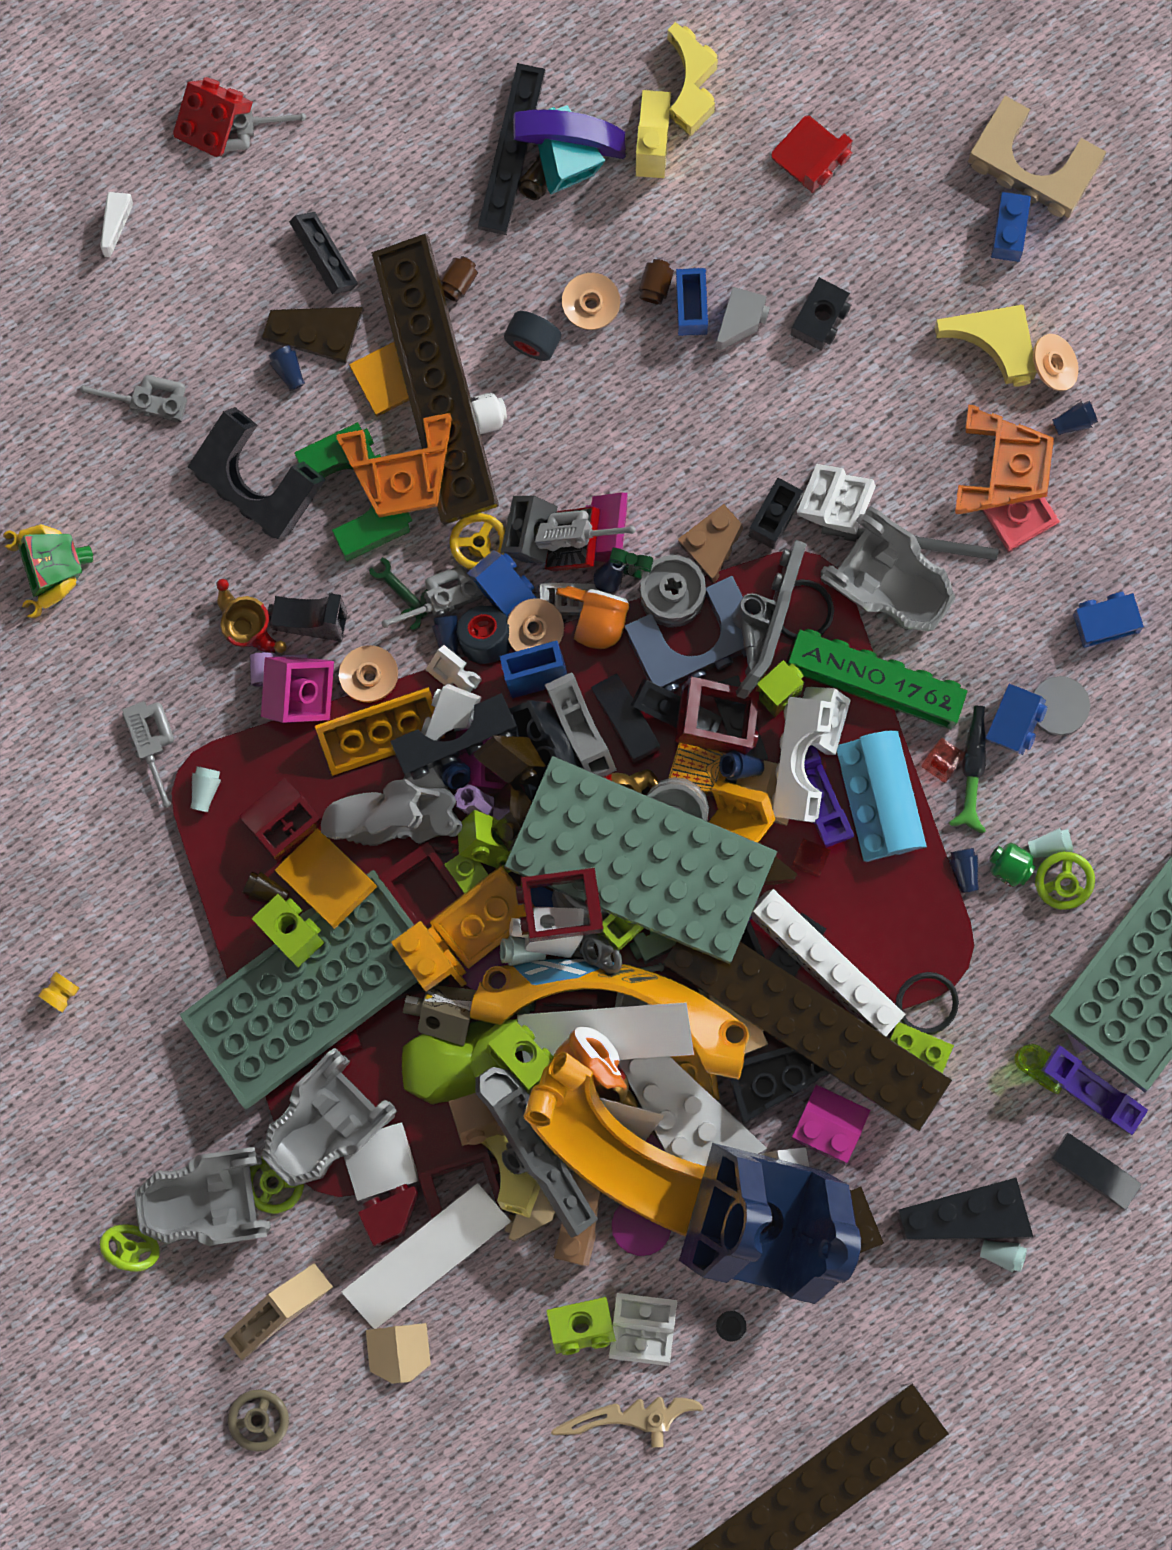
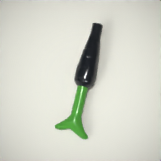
(973, 768)

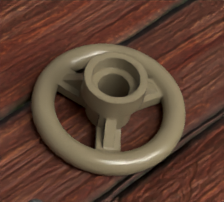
(235, 1424)

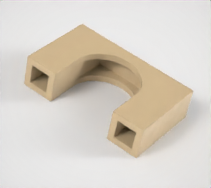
(1058, 190)

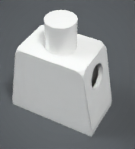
(551, 918)

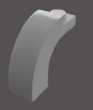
(579, 726)

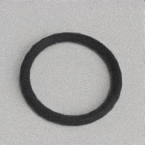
(823, 591)
(944, 980)

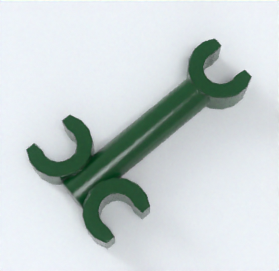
(634, 563)
(402, 591)

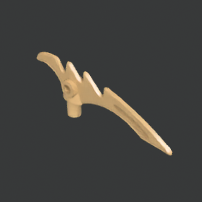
(653, 1419)

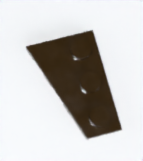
(315, 330)

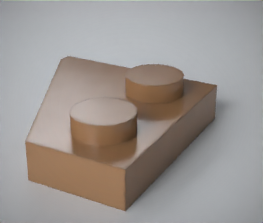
(712, 540)

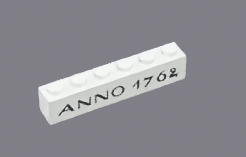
(825, 963)

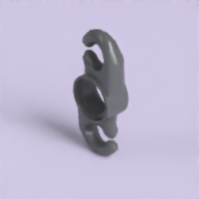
(603, 960)

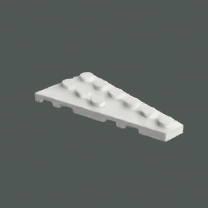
(691, 1114)

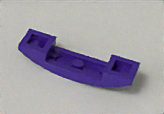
(569, 127)
(832, 821)
(1093, 1091)

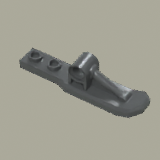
(764, 627)
(529, 1153)

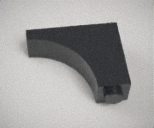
(309, 617)

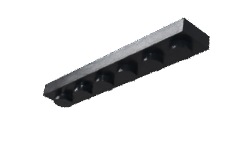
(510, 153)

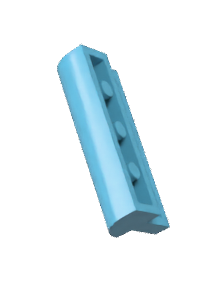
(881, 795)

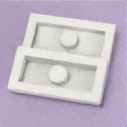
(835, 498)
(382, 1163)
(643, 1329)

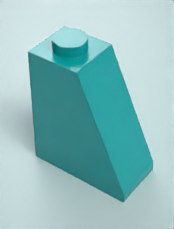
(568, 163)

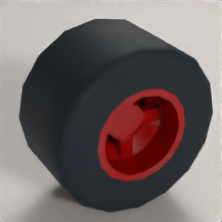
(532, 335)
(483, 634)

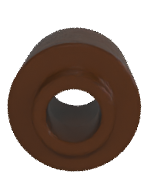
(458, 278)
(656, 281)

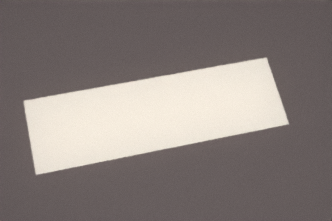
(632, 1030)
(426, 1256)

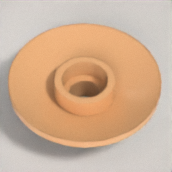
(591, 287)
(1055, 362)
(547, 619)
(365, 661)

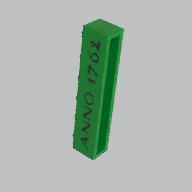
(877, 679)

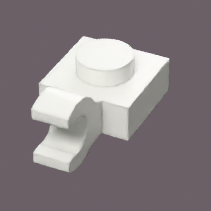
(449, 670)

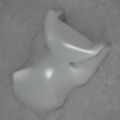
(892, 575)
(398, 812)
(322, 1123)
(202, 1201)

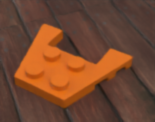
(1018, 467)
(404, 479)

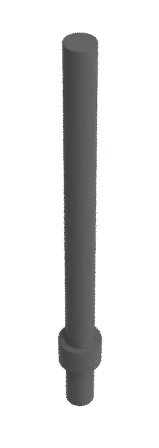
(930, 544)

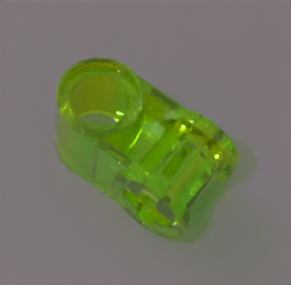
(1034, 1069)

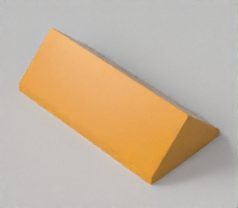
(368, 732)

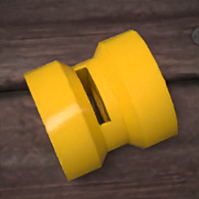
(58, 992)

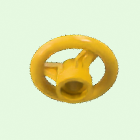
(456, 541)

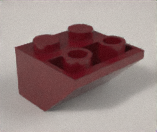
(281, 819)
(390, 1217)

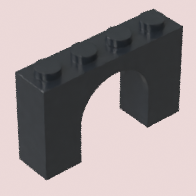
(218, 466)

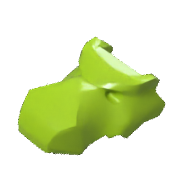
(445, 1070)

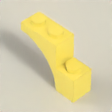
(699, 63)
(516, 1191)

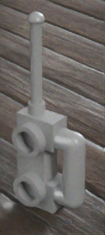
(244, 126)
(144, 402)
(552, 536)
(443, 600)
(146, 745)

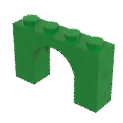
(367, 530)

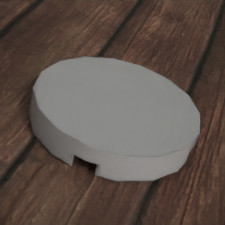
(1066, 704)

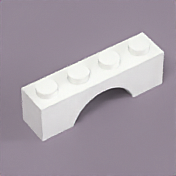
(452, 710)
(804, 723)

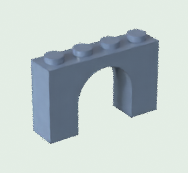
(670, 668)

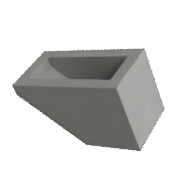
(742, 317)

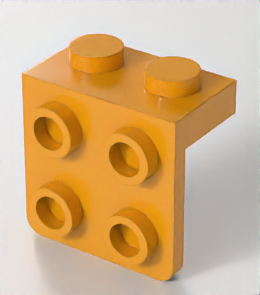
(742, 810)
(428, 956)

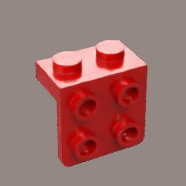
(208, 115)
(812, 153)

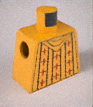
(698, 766)

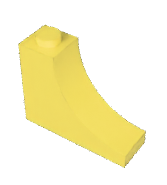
(653, 134)
(999, 333)

